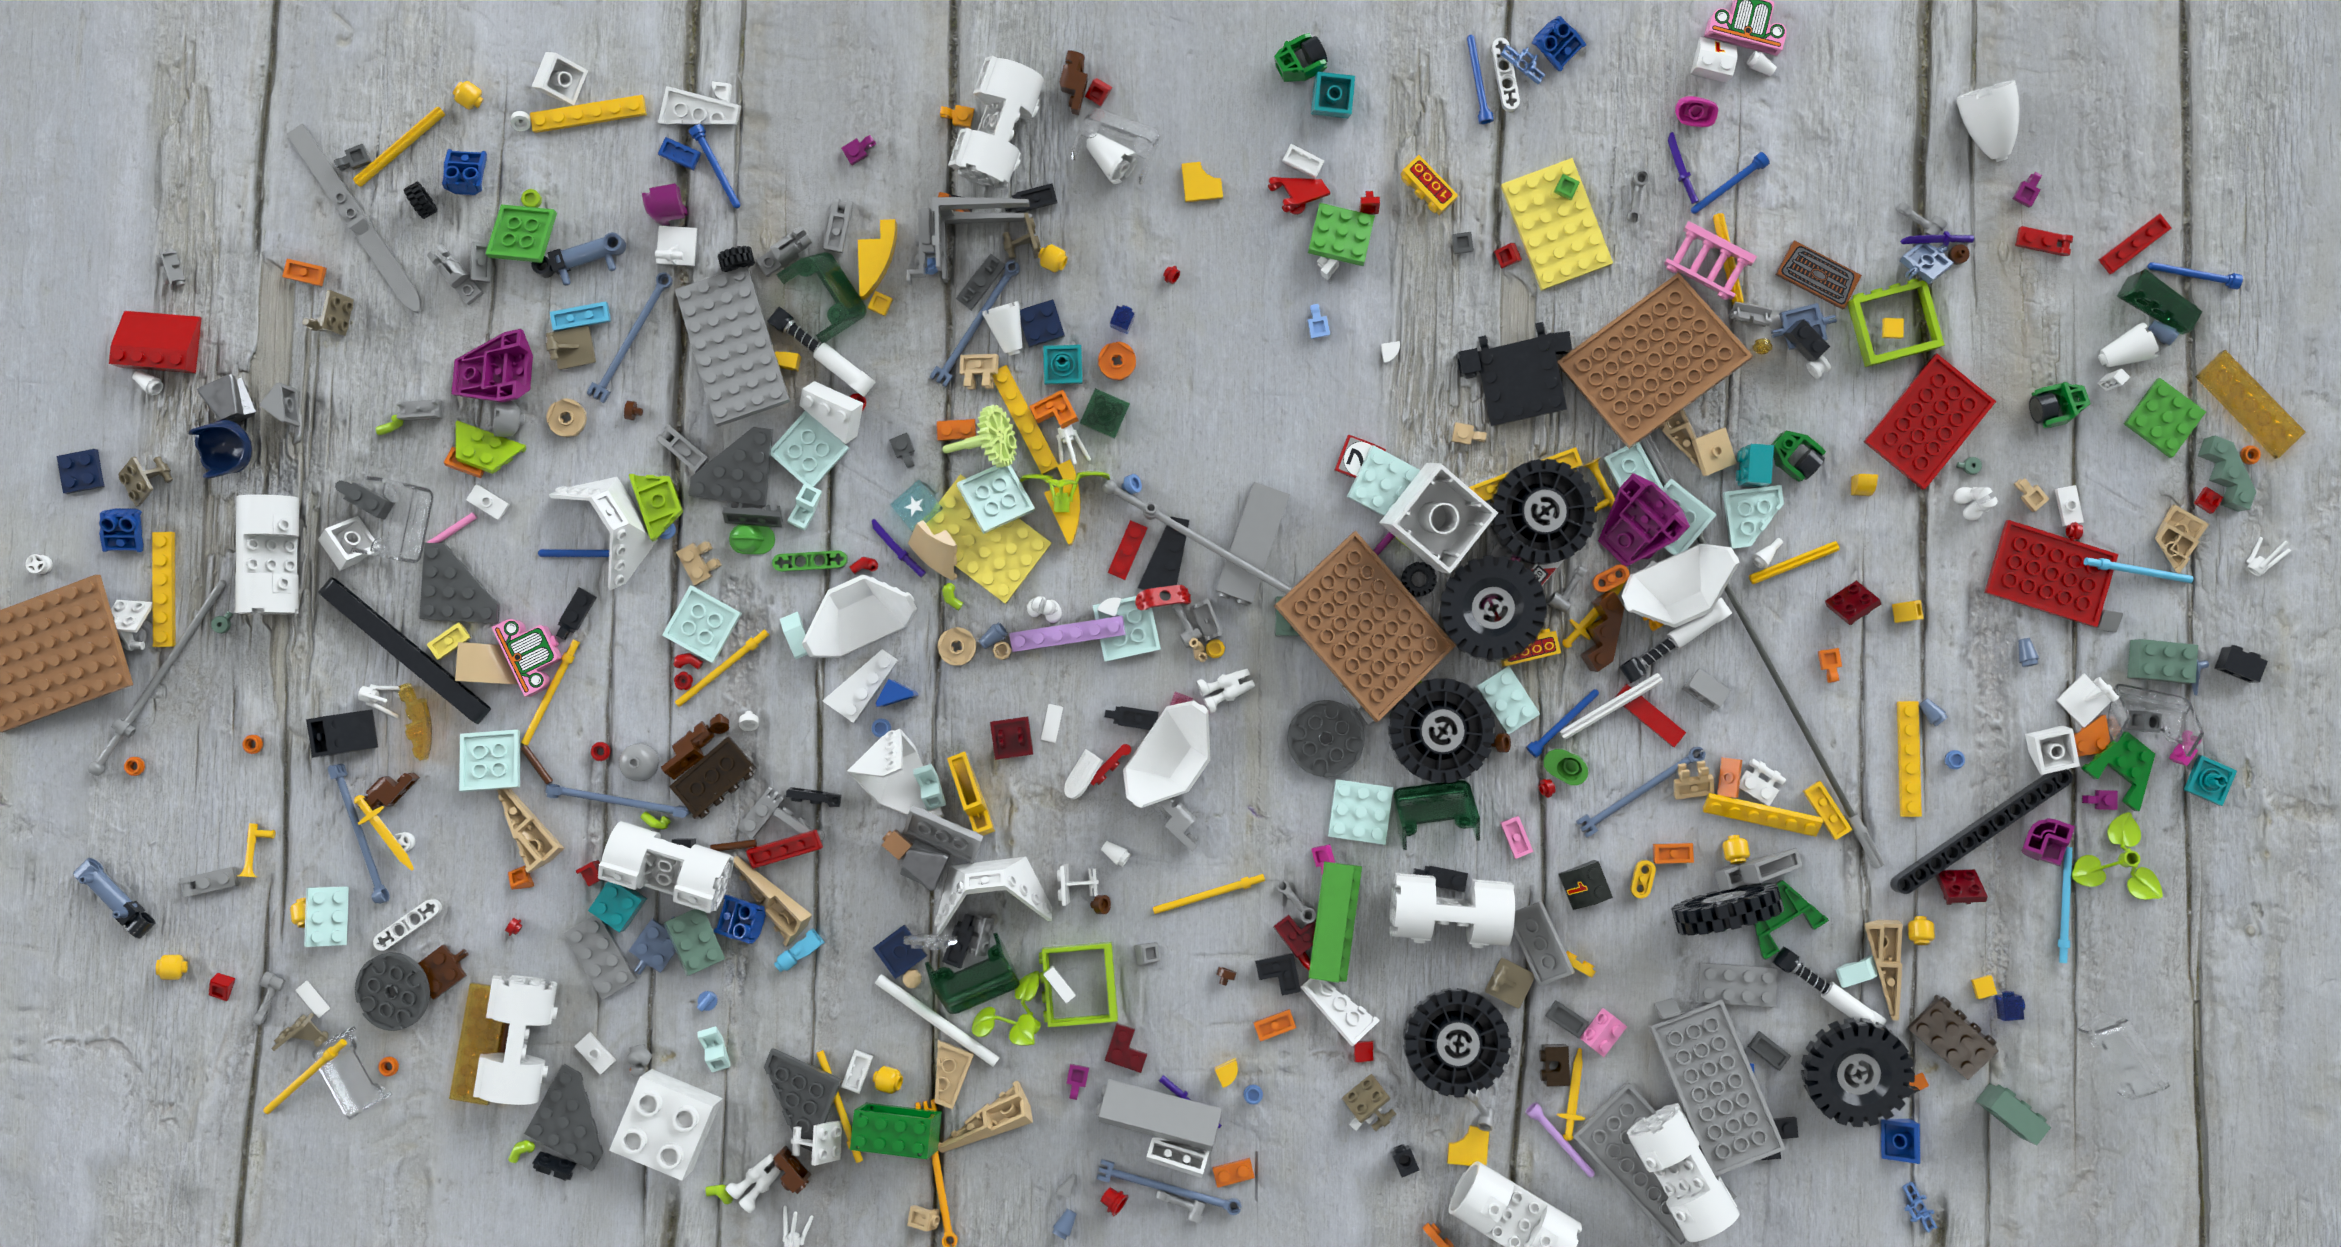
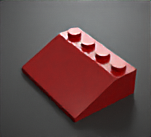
(156, 342)

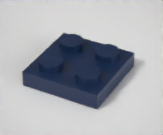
(1041, 323)
(80, 471)
(897, 955)

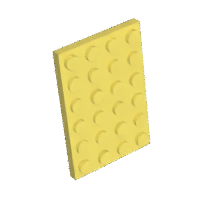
(1556, 231)
(993, 559)

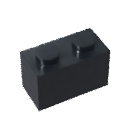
(1806, 340)
(2241, 664)

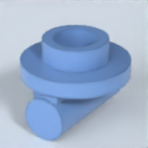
(707, 1001)

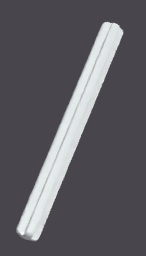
(1611, 706)

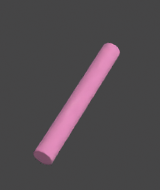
(453, 529)

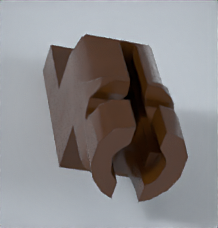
(1073, 80)
(688, 750)
(388, 791)

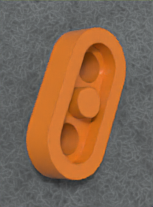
(1610, 579)
(1434, 1233)

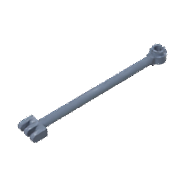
(944, 372)
(601, 388)
(555, 790)
(1590, 823)
(380, 893)
(1109, 1171)

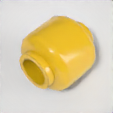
(468, 95)
(1052, 258)
(1736, 849)
(297, 912)
(1921, 931)
(171, 967)
(888, 1080)

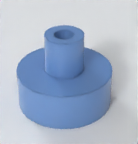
(1132, 484)

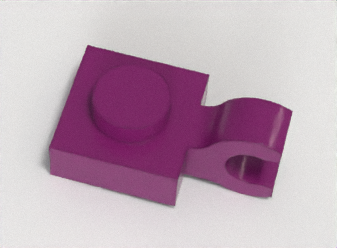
(856, 150)
(2027, 191)
(2103, 799)
(1077, 1078)

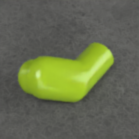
(389, 427)
(949, 598)
(655, 823)
(519, 1148)
(720, 1191)

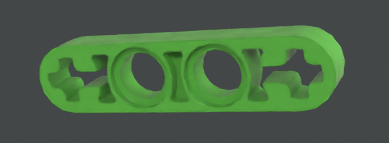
(810, 561)

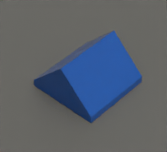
(893, 693)
(1900, 1140)

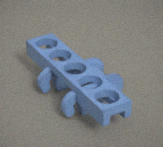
(1519, 58)
(1923, 1217)

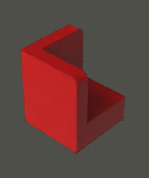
(590, 872)

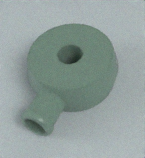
(1966, 465)
(226, 624)

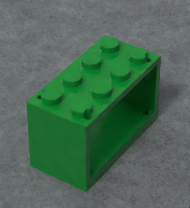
(895, 1130)

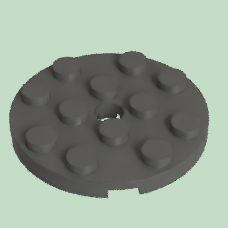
(1345, 742)
(410, 985)

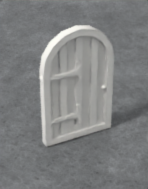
(1082, 774)

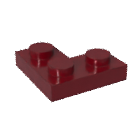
(1296, 939)
(1120, 1051)

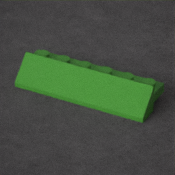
(1335, 922)

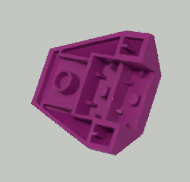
(495, 369)
(1641, 521)

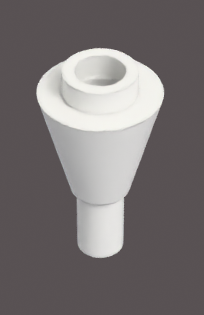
(1763, 557)

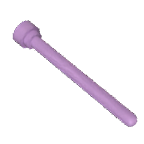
(1535, 1112)

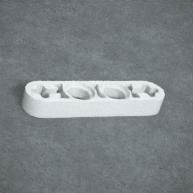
(1505, 74)
(407, 924)

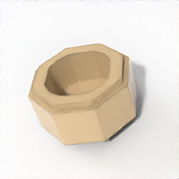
(1002, 650)
(912, 978)

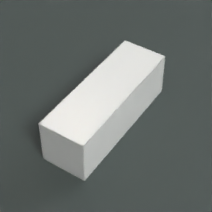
(2114, 379)
(1059, 984)

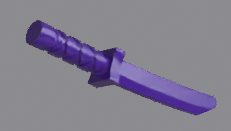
(1684, 176)
(1945, 239)
(902, 555)
(1174, 1089)

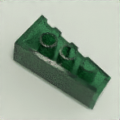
(2159, 301)

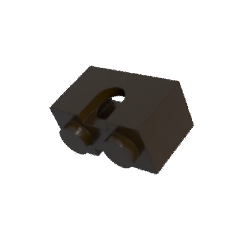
(1561, 1075)

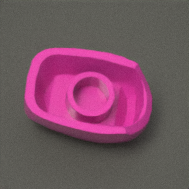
(1696, 111)

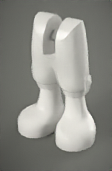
(1975, 509)
(1049, 608)
(1231, 688)
(754, 1175)

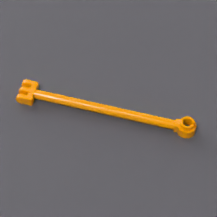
(948, 1232)

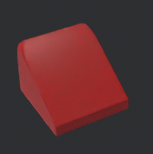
(1098, 91)
(1508, 255)
(221, 986)
(1363, 1051)

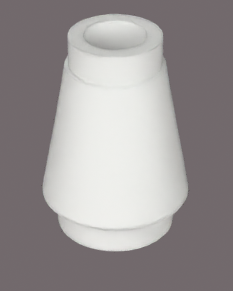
(1761, 63)
(148, 383)
(1116, 853)

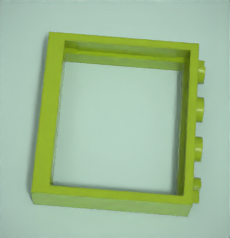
(1862, 334)
(1111, 988)

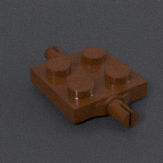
(443, 970)

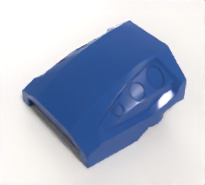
(1558, 42)
(464, 172)
(121, 529)
(740, 920)

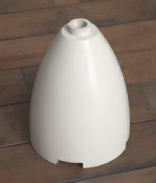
(1992, 118)

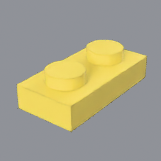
(448, 641)

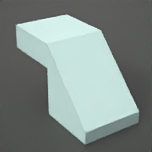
(805, 506)
(794, 633)
(930, 787)
(1857, 972)
(715, 1050)

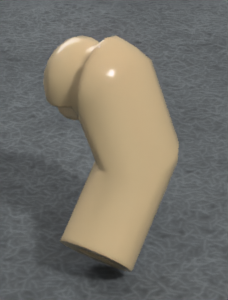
(1198, 650)

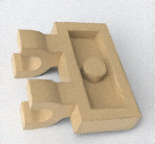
(979, 365)
(694, 563)
(1693, 786)

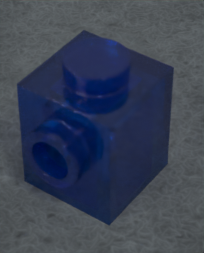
(1122, 319)
(2010, 1006)

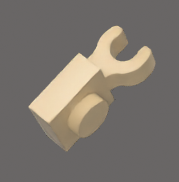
(1464, 434)
(2032, 496)

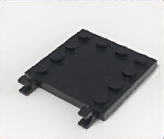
(1521, 378)

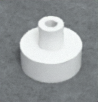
(520, 121)
(748, 721)

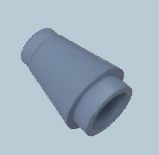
(2163, 332)
(993, 635)
(2027, 653)
(1933, 712)
(1064, 1225)

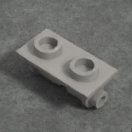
(168, 260)
(1751, 314)
(980, 945)

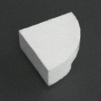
(722, 90)
(1389, 351)
(1110, 606)

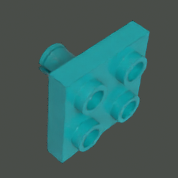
(1062, 364)
(2210, 780)

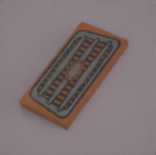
(1818, 275)

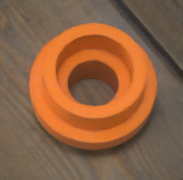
(2255, 454)
(247, 744)
(129, 766)
(383, 1066)

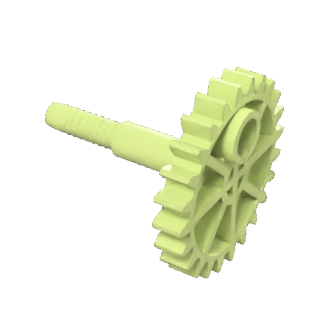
(994, 437)

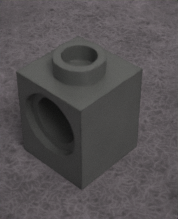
(2145, 721)

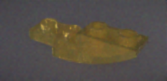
(421, 727)

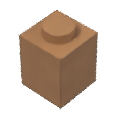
(896, 844)

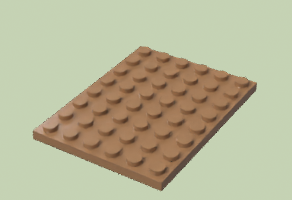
(1654, 360)
(1365, 626)
(58, 653)

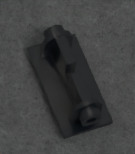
(546, 1163)

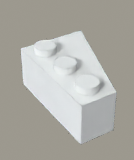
(833, 410)
(1178, 1156)

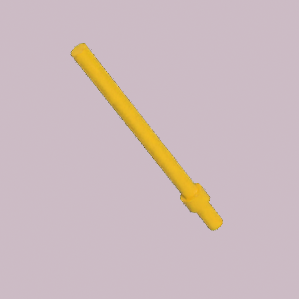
(751, 644)
(567, 658)
(1245, 883)
(328, 1055)
(840, 1108)

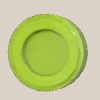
(531, 198)

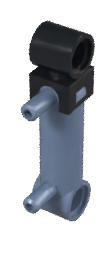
(562, 260)
(124, 909)

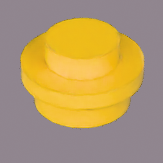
(1215, 648)

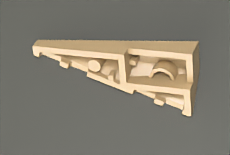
(534, 840)
(785, 913)

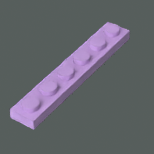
(1067, 633)

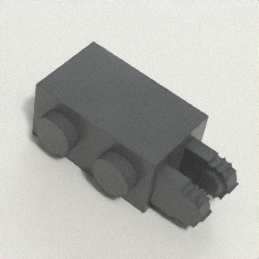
(365, 498)

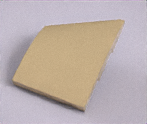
(2179, 536)
(935, 550)
(483, 664)

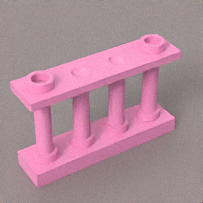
(1709, 241)

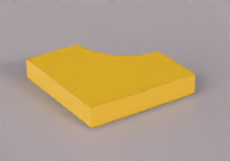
(1200, 185)
(1470, 1148)

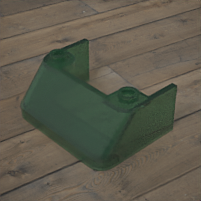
(848, 306)
(1435, 804)
(975, 983)

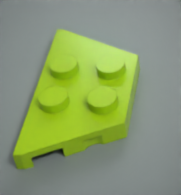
(484, 449)
(657, 502)

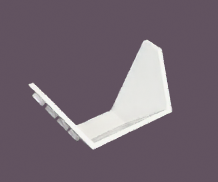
(623, 520)
(1681, 585)
(857, 616)
(1169, 755)
(888, 773)
(988, 876)

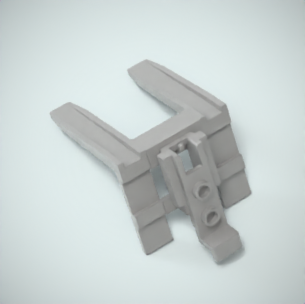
(933, 223)

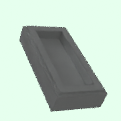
(1567, 1019)
(1769, 1051)

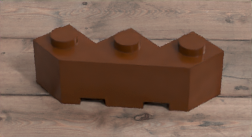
(1604, 631)

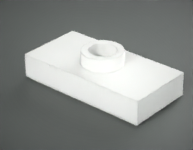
(1303, 161)
(488, 502)
(2069, 505)
(595, 1053)
(857, 1071)

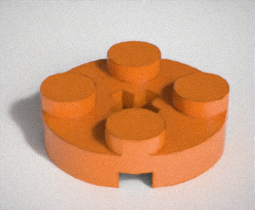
(1114, 350)

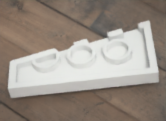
(693, 109)
(860, 688)
(1345, 1015)

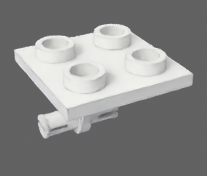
(676, 246)
(128, 619)
(2085, 699)
(1063, 876)
(825, 1142)

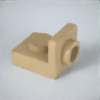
(923, 1218)

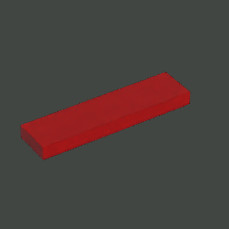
(2135, 243)
(1653, 718)
(784, 849)

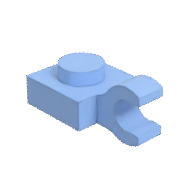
(1317, 325)

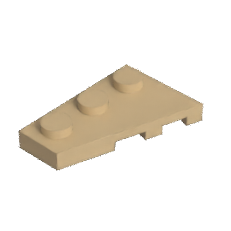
(951, 1073)

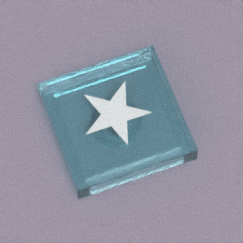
(916, 505)

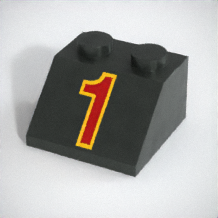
(1585, 885)

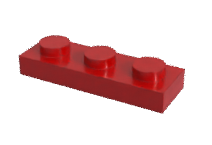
(1127, 550)

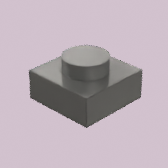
(1462, 243)

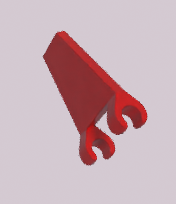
(1300, 190)

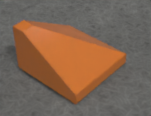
(520, 878)

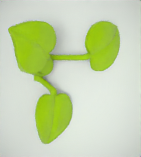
(1061, 499)
(2123, 831)
(1024, 1029)

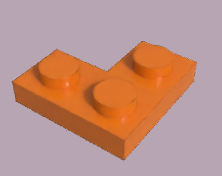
(1057, 406)

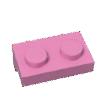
(1603, 1032)

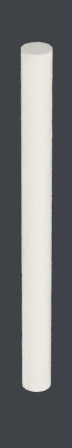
(937, 1020)

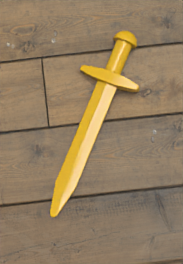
(1587, 621)
(382, 830)
(1573, 1097)

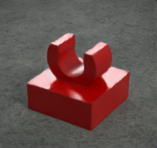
(1369, 204)
(2208, 500)

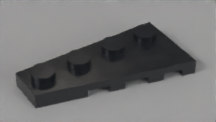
(1166, 560)

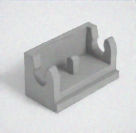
(420, 410)
(1206, 620)
(1706, 689)

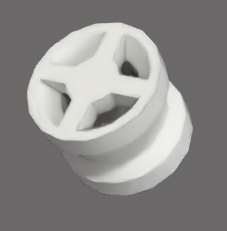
(1818, 367)
(35, 560)
(410, 839)

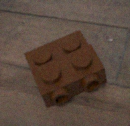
(795, 1173)

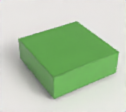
(1566, 187)

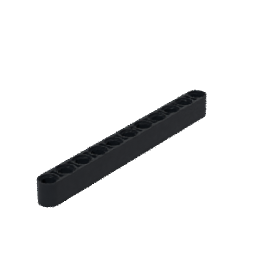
(404, 650)
(1972, 831)

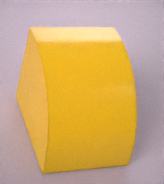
(1863, 484)
(1907, 611)
(1227, 1072)

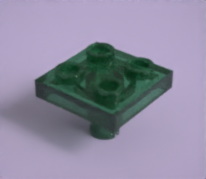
(1105, 413)

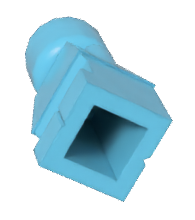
(801, 949)

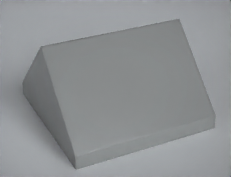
(282, 404)

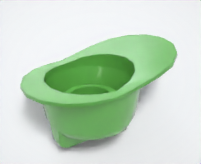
(751, 539)
(1566, 766)

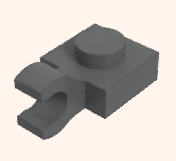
(355, 157)
(902, 448)

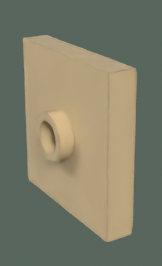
(1714, 451)

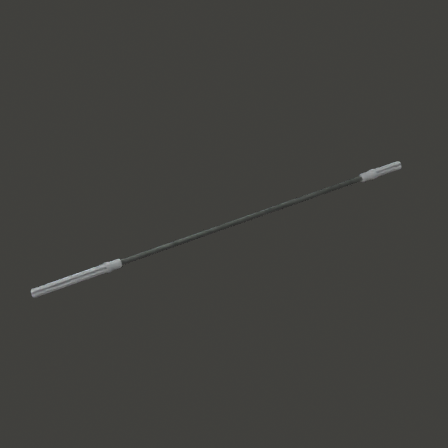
(1857, 825)

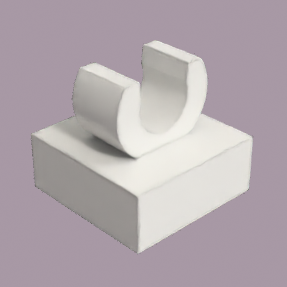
(1328, 266)

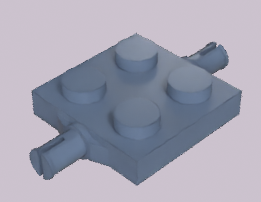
(1926, 262)
(1811, 314)
(653, 947)

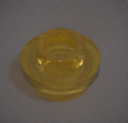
(1762, 346)

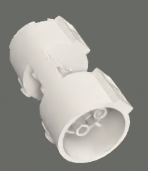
(1009, 94)
(266, 555)
(641, 858)
(1486, 913)
(514, 1075)
(1672, 1152)
(1509, 1211)

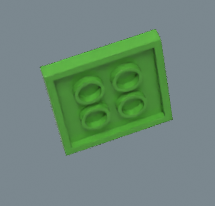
(521, 233)
(1341, 234)
(2164, 417)

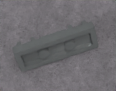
(980, 282)
(752, 516)

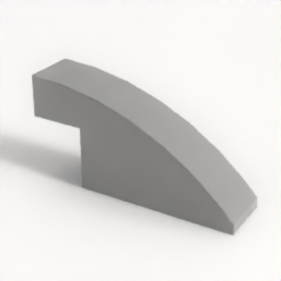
(1758, 869)

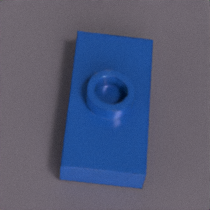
(679, 153)

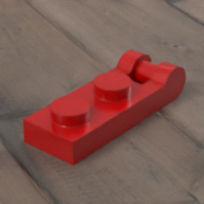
(2043, 241)
(1110, 764)

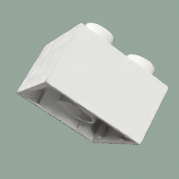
(1438, 517)
(666, 1124)

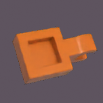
(1830, 660)

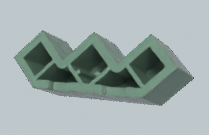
(2229, 472)

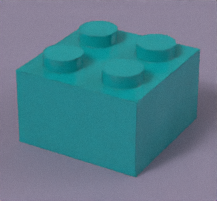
(1333, 95)
(1755, 465)
(617, 905)

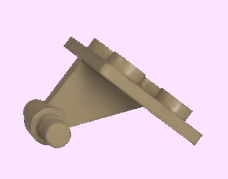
(1010, 245)
(334, 316)
(571, 347)
(137, 480)
(1510, 983)
(302, 1029)
(1366, 1100)

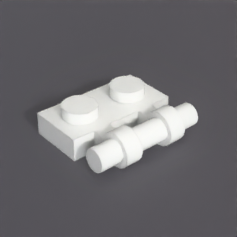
(1758, 788)

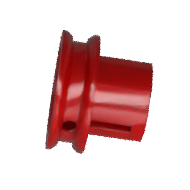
(1114, 1200)

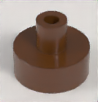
(1959, 254)
(631, 410)
(719, 724)
(1502, 743)
(1101, 904)
(1225, 975)

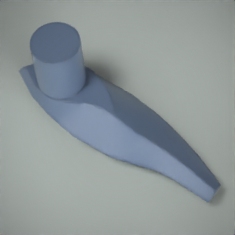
(2200, 665)

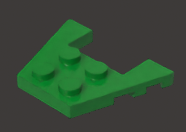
(2128, 759)
(1793, 905)

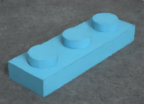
(580, 316)

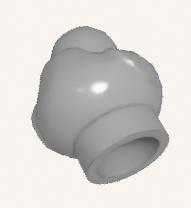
(638, 1055)

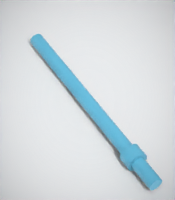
(2105, 564)
(2063, 942)

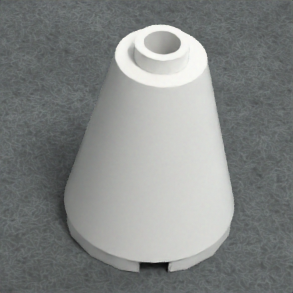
(1112, 157)
(1006, 326)
(2129, 348)

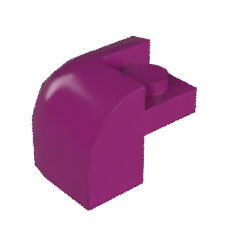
(664, 204)
(2048, 840)

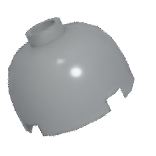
(507, 419)
(638, 762)

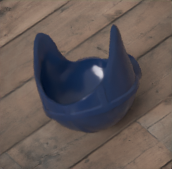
(222, 448)

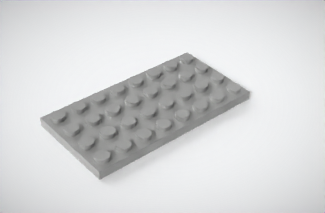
(732, 346)
(1717, 1088)
(1608, 1143)

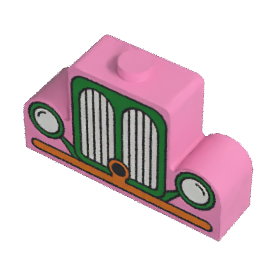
(1748, 26)
(528, 653)

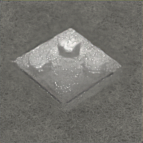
(932, 941)

